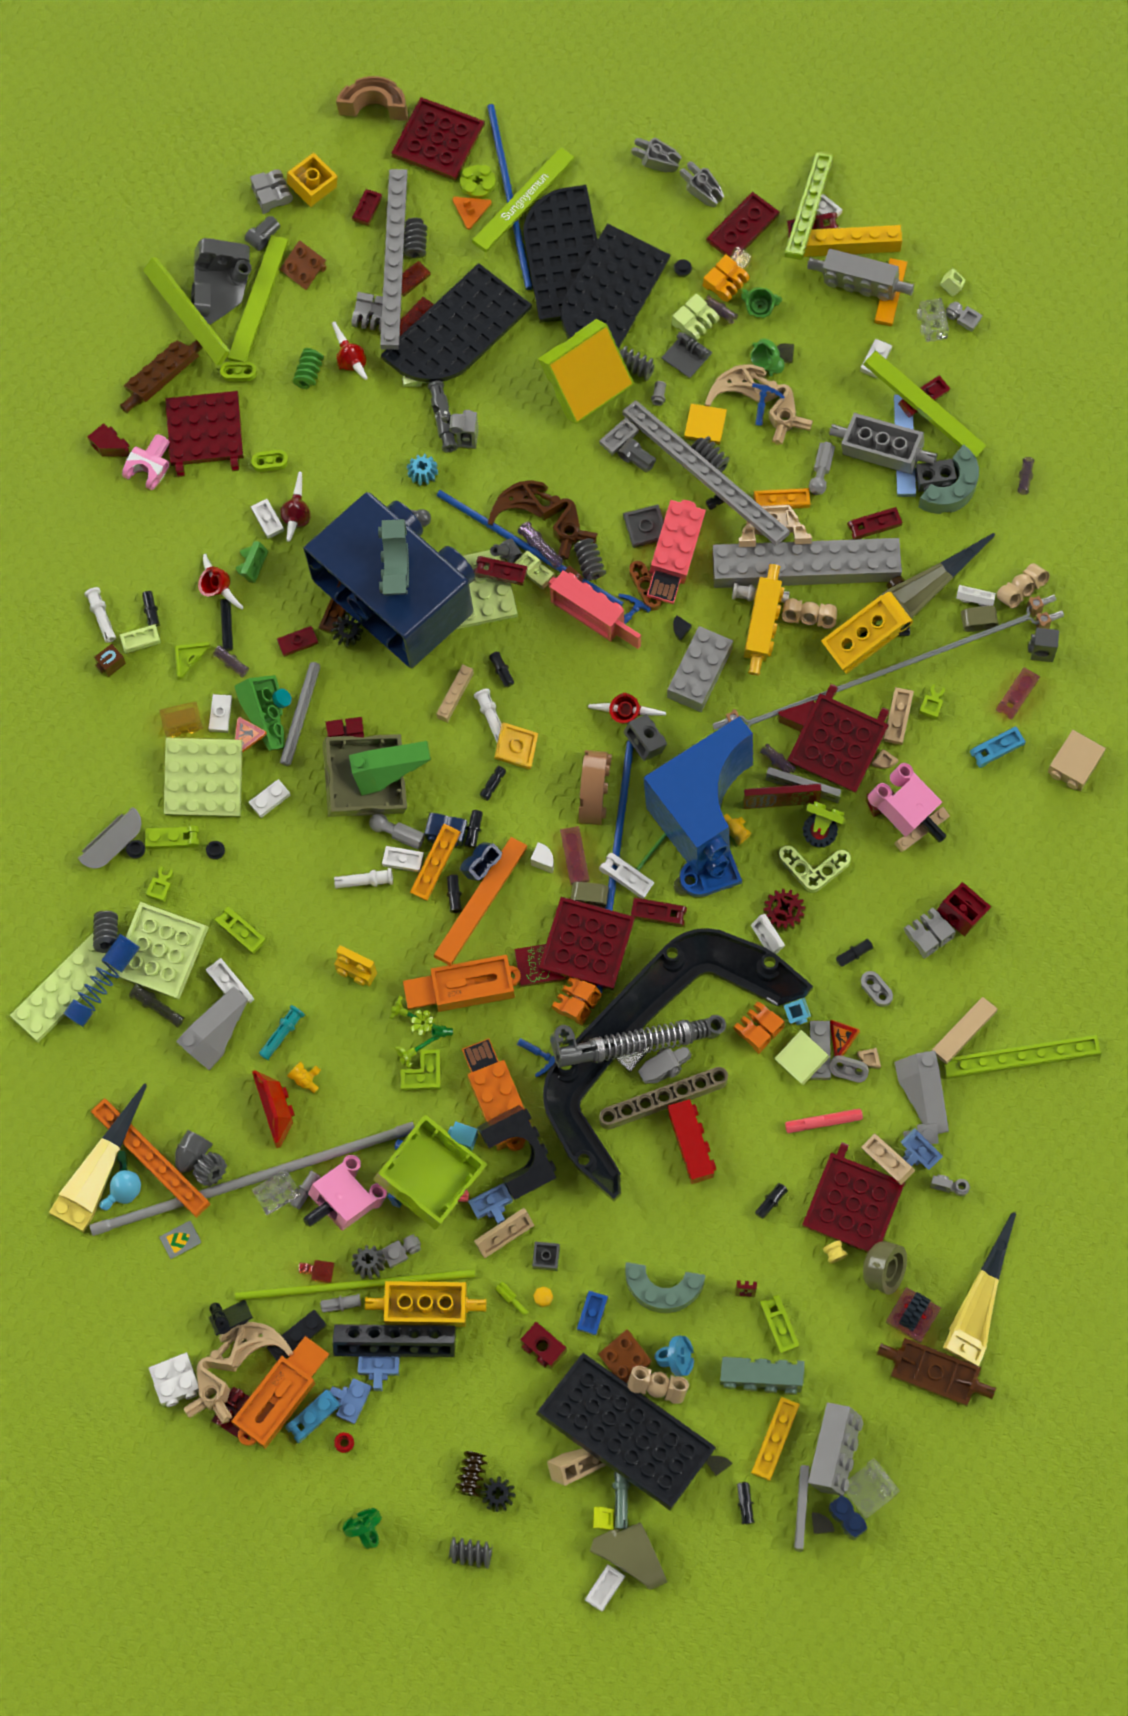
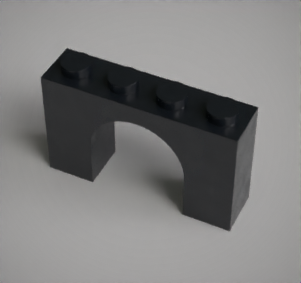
(538, 1168)

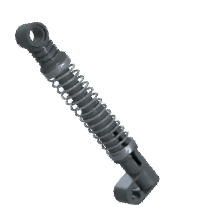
(600, 1049)

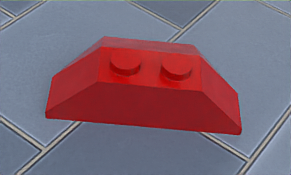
(275, 1106)

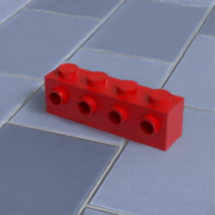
(691, 1142)

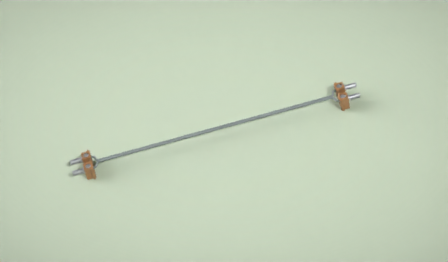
(1034, 607)

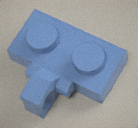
(920, 1150)
(491, 1203)
(378, 1369)
(351, 1400)

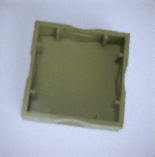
(341, 788)

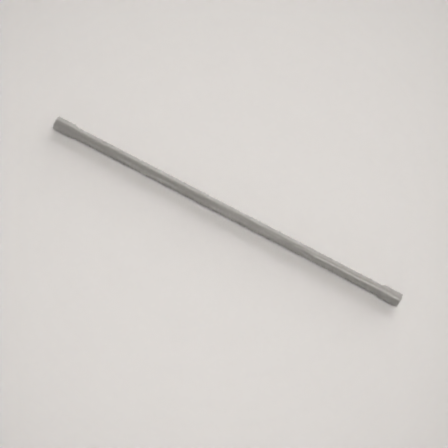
(397, 1132)

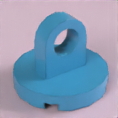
(677, 1355)

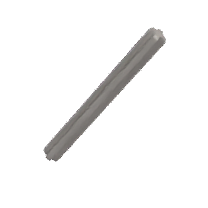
(300, 714)

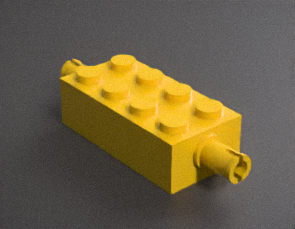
(762, 620)
(425, 1303)

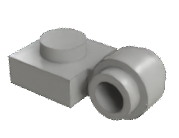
(968, 318)
(943, 1183)
(396, 1252)

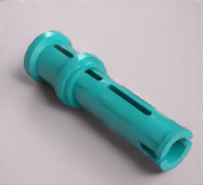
(286, 1025)

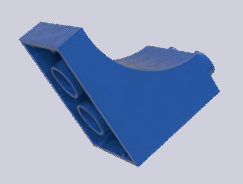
(688, 795)

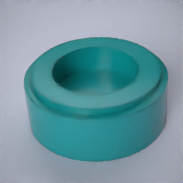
(281, 698)

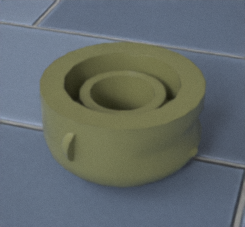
(885, 1267)

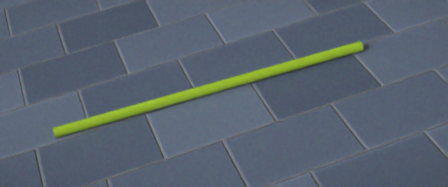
(352, 1285)

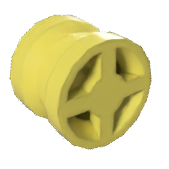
(835, 1252)

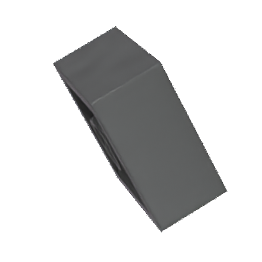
(546, 1256)

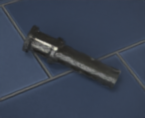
(150, 1001)

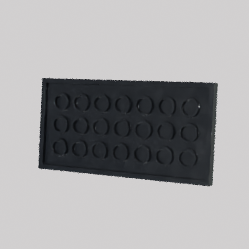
(626, 1431)

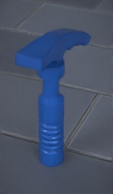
(761, 405)
(638, 604)
(537, 1051)

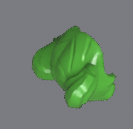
(760, 297)
(767, 356)

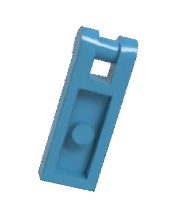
(998, 746)
(313, 1415)

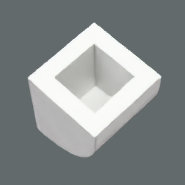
(542, 858)

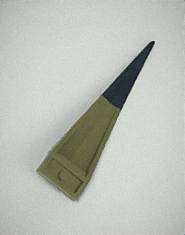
(922, 588)

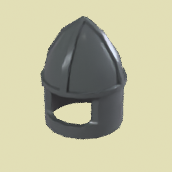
(189, 1150)

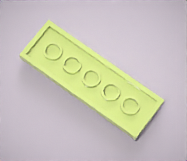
(49, 1001)

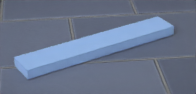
(905, 482)

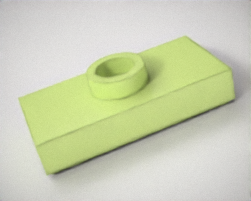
(140, 638)

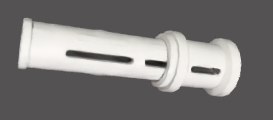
(749, 592)
(98, 607)
(489, 709)
(373, 878)

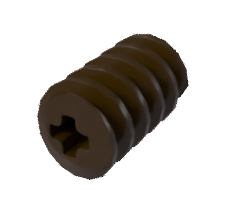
(471, 1473)

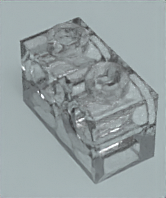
(936, 319)
(276, 1192)

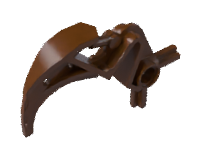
(566, 523)

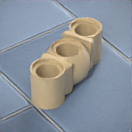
(1023, 585)
(809, 613)
(658, 1384)

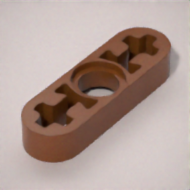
(646, 577)

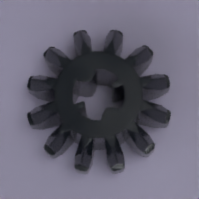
(345, 637)
(502, 1499)

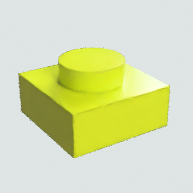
(603, 1518)

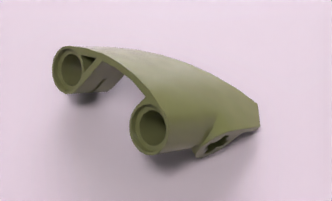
(632, 1553)

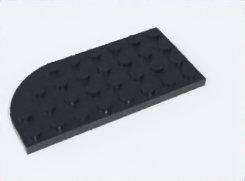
(557, 243)
(613, 284)
(458, 328)

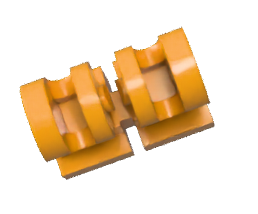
(720, 275)

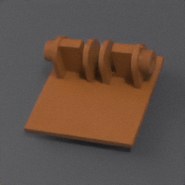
(303, 265)
(624, 1355)

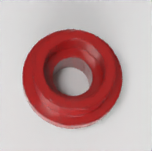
(341, 1436)

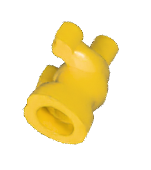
(736, 829)
(303, 1077)

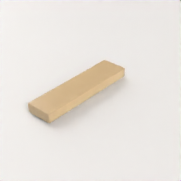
(964, 1030)

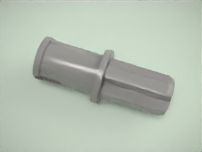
(304, 1190)
(340, 1303)

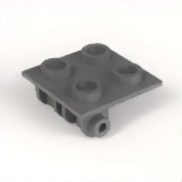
(686, 355)

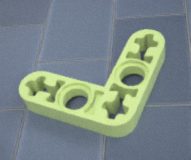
(810, 873)

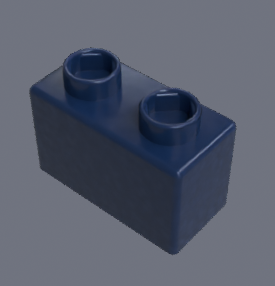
(437, 587)

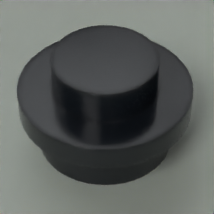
(682, 268)
(135, 849)
(215, 850)

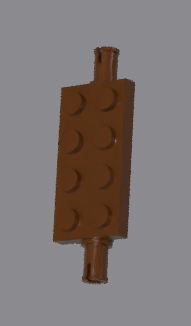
(159, 372)
(936, 1372)

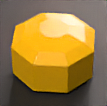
(543, 1296)

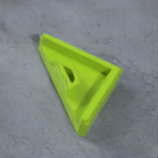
(187, 656)

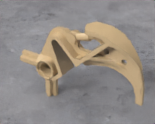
(783, 407)
(211, 1384)

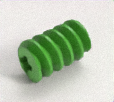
(307, 368)

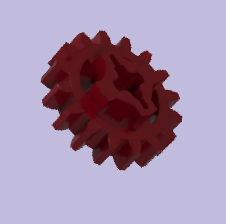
(776, 914)

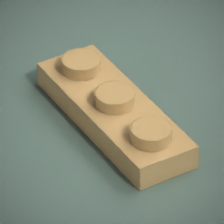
(898, 716)
(888, 1159)
(504, 1233)

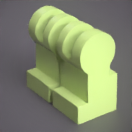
(687, 317)

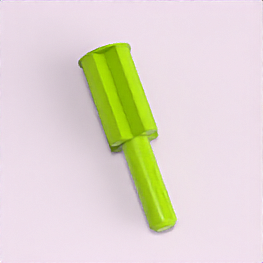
(510, 1297)

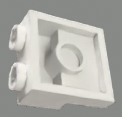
(174, 1380)

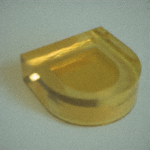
(740, 257)

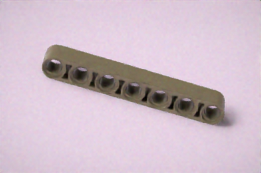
(669, 1090)

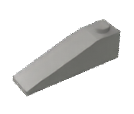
(211, 1032)
(922, 1084)

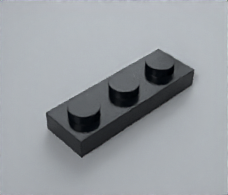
(308, 1327)

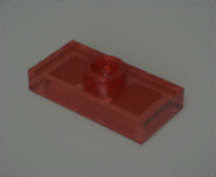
(413, 277)

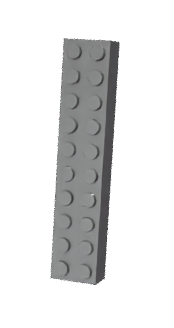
(808, 563)

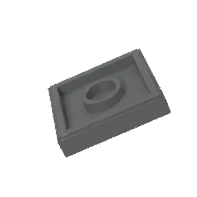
(644, 525)

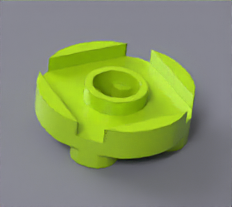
(474, 173)

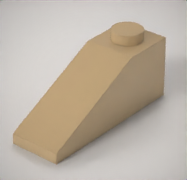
(573, 1466)

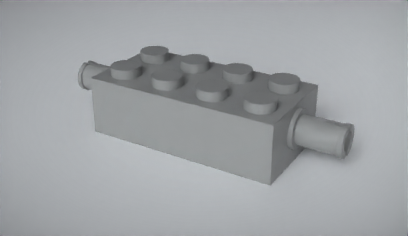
(861, 275)
(883, 443)

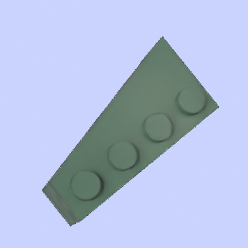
(762, 1375)

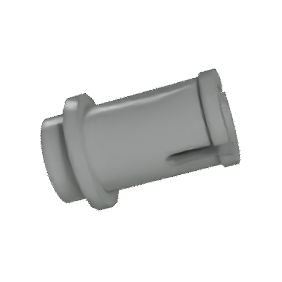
(658, 395)

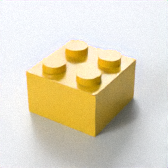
(312, 179)

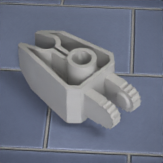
(656, 155)
(702, 185)
(664, 1065)

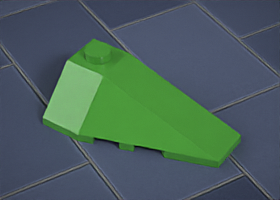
(257, 702)
(383, 766)

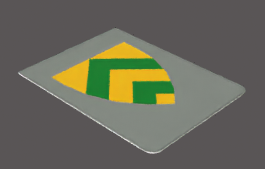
(180, 1239)

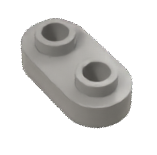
(877, 989)
(849, 1067)

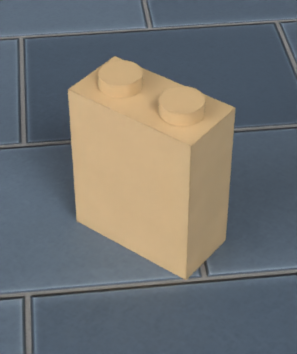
(1076, 760)

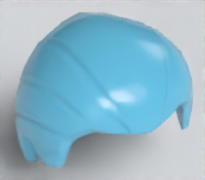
(123, 1189)

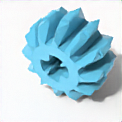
(417, 474)

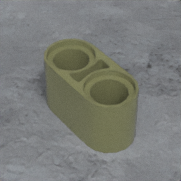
(979, 618)
(590, 893)

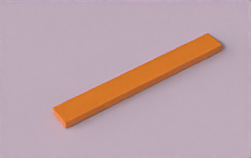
(480, 902)
(154, 1161)

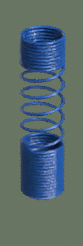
(118, 957)

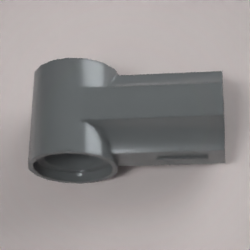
(259, 236)
(632, 452)

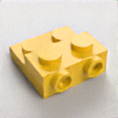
(355, 966)

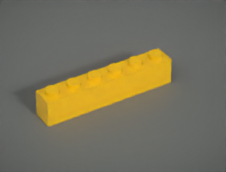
(855, 240)

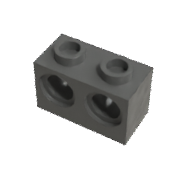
(934, 473)

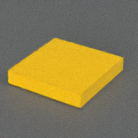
(705, 422)
(516, 745)

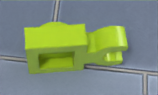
(932, 704)
(160, 887)

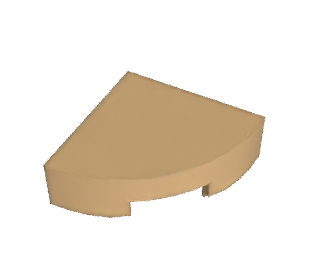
(884, 760)
(870, 1058)

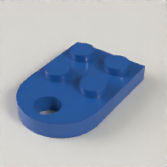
(709, 884)

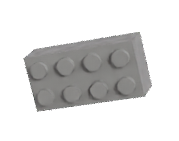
(700, 669)
(835, 1449)

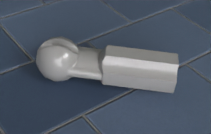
(822, 466)
(399, 831)

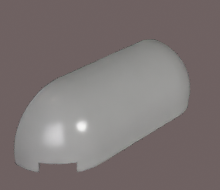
(111, 840)

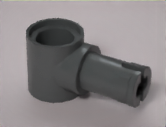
(507, 549)

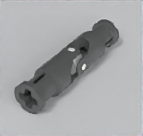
(442, 414)

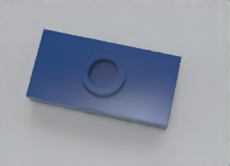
(592, 1313)

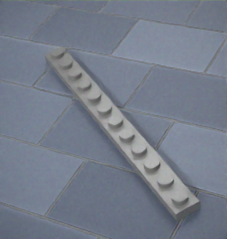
(394, 259)
(706, 473)

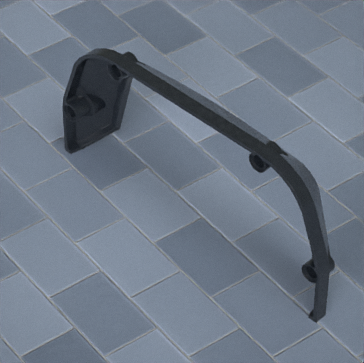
(638, 1003)

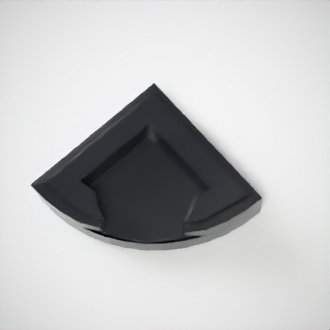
(681, 627)

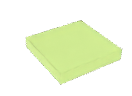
(802, 1057)

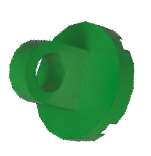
(364, 1527)

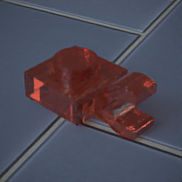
(321, 1270)

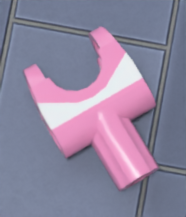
(148, 461)

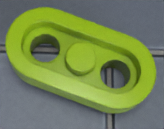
(239, 370)
(270, 460)

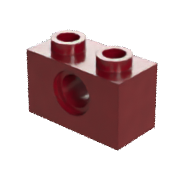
(539, 1334)

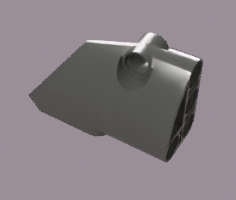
(217, 278)

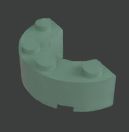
(956, 496)
(395, 558)
(662, 1299)

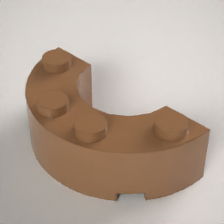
(372, 91)
(593, 786)

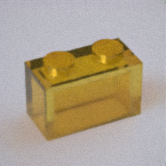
(181, 719)

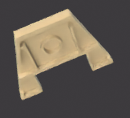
(786, 517)

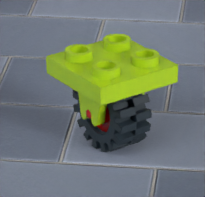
(821, 827)

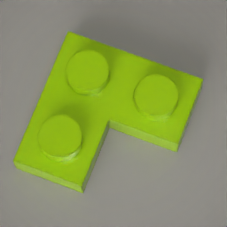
(425, 1078)

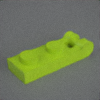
(171, 837)
(240, 930)
(779, 1325)

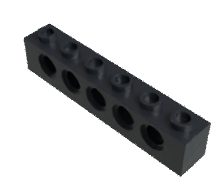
(394, 1340)

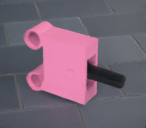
(910, 804)
(343, 1196)

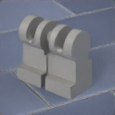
(270, 190)
(366, 307)
(929, 941)

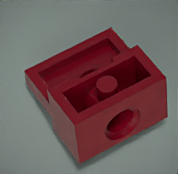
(963, 909)

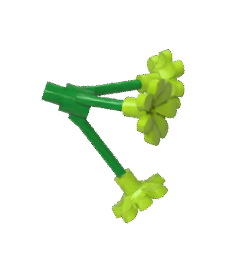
(422, 1023)

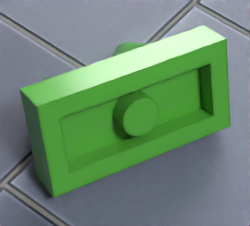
(255, 557)

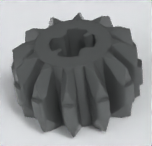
(209, 1169)
(372, 1255)

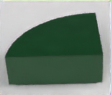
(123, 1160)

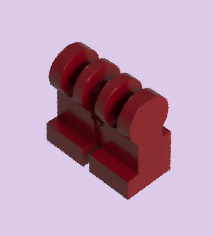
(353, 727)

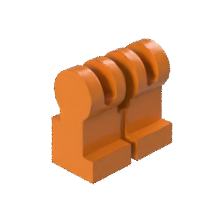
(583, 996)
(760, 1036)

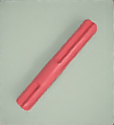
(823, 1120)

